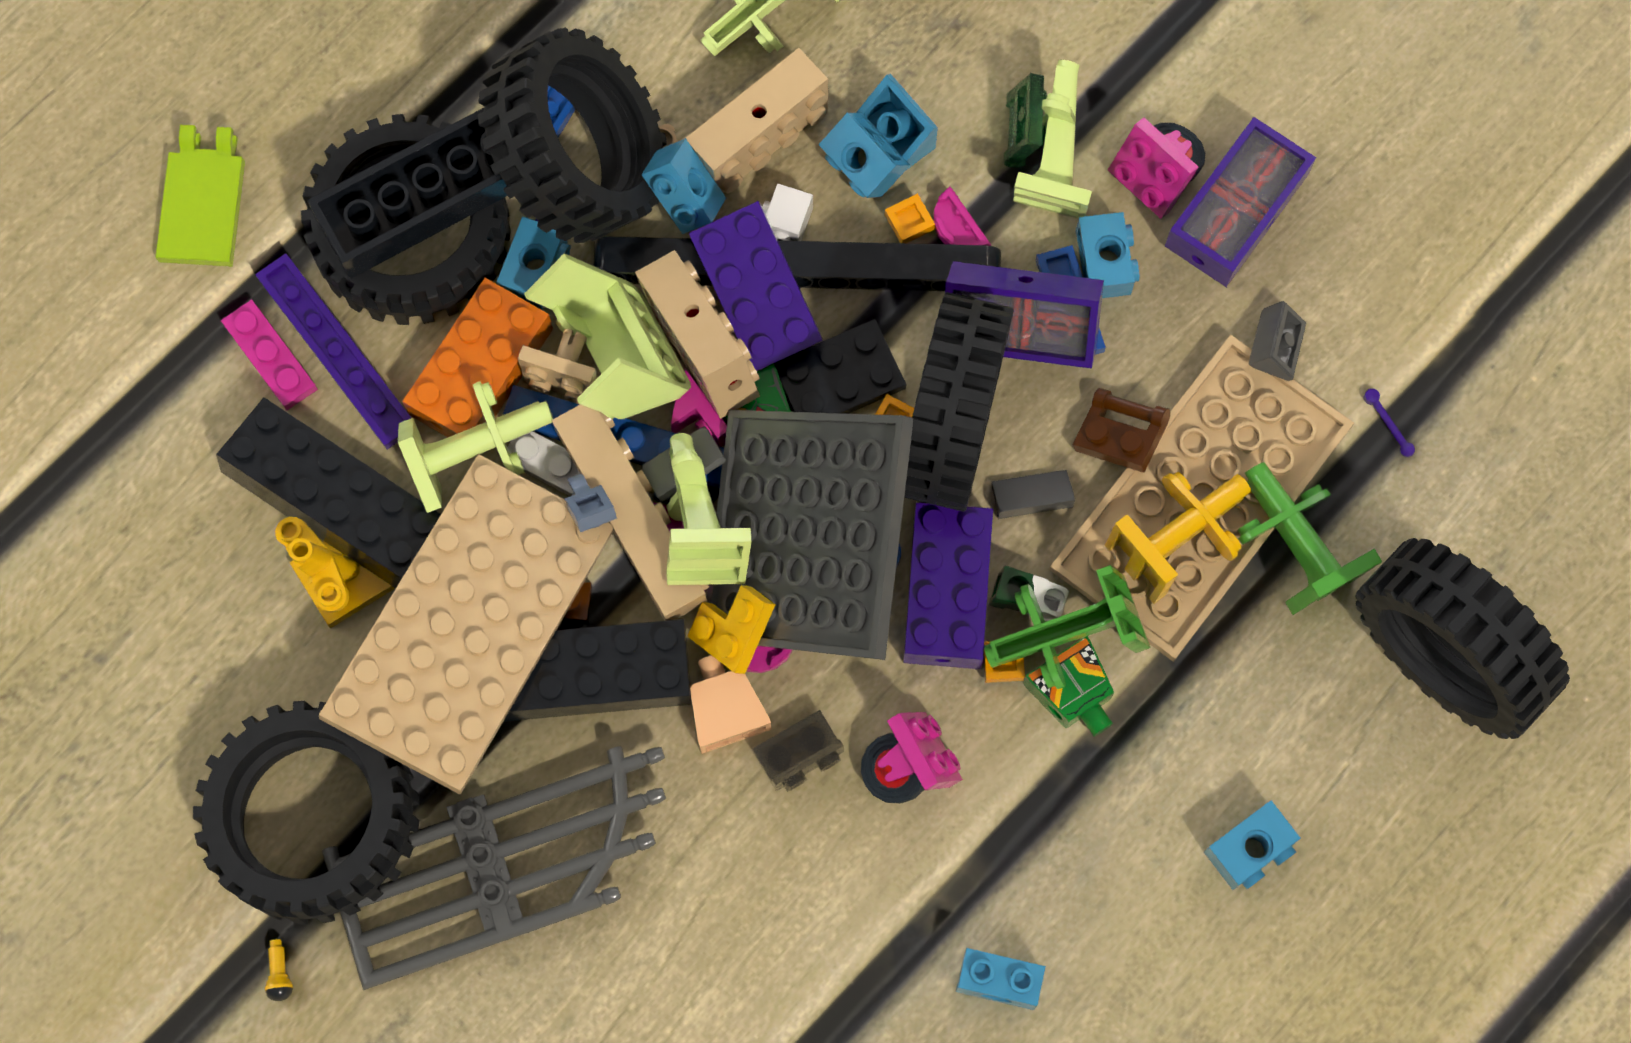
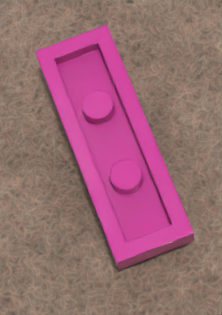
(269, 355)

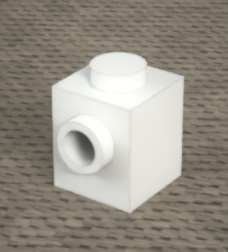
(789, 212)

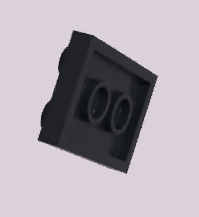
(841, 372)

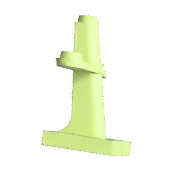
(738, 21)
(1052, 184)
(430, 458)
(702, 550)

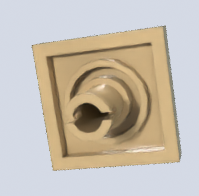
(559, 372)

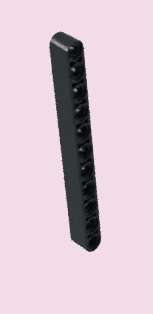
(815, 262)

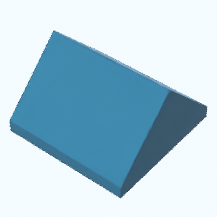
(900, 120)

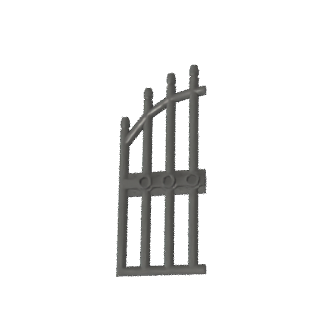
(488, 873)

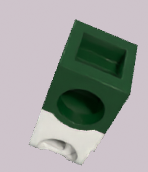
(1049, 595)

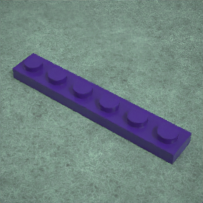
(334, 349)

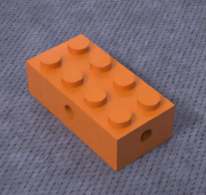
(477, 348)

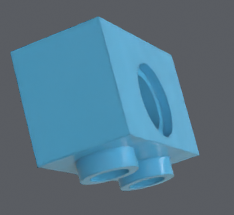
(882, 162)
(684, 186)
(1107, 233)
(526, 246)
(1265, 826)
(1000, 979)

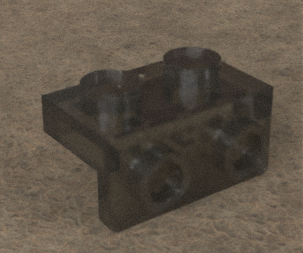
(799, 751)

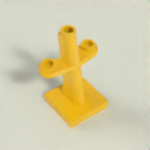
(1149, 554)
(330, 577)

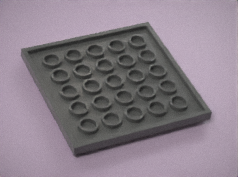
(822, 523)

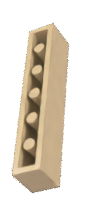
(639, 522)

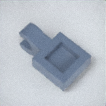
(588, 506)

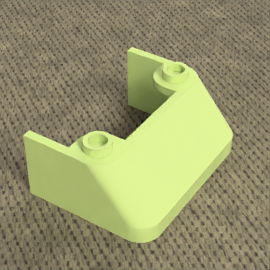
(621, 334)

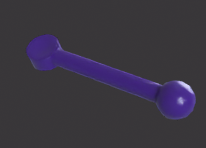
(1372, 398)

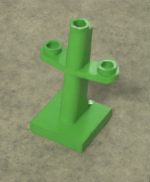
(1319, 564)
(1114, 610)

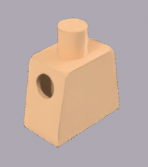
(725, 707)

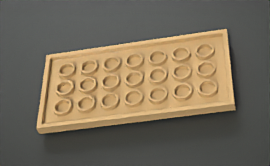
(1216, 430)
(466, 625)

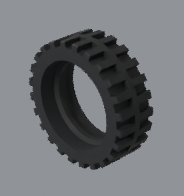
(531, 155)
(403, 294)
(955, 399)
(1462, 638)
(226, 801)

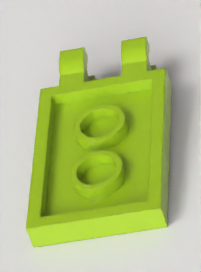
(201, 201)

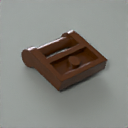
(1118, 441)

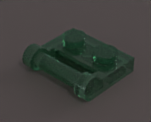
(1025, 120)

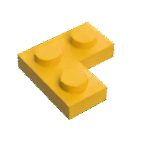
(736, 635)

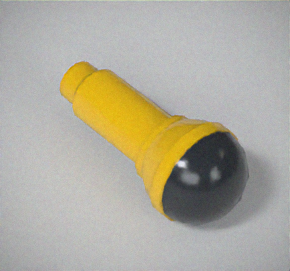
(278, 985)

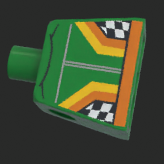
(1084, 692)

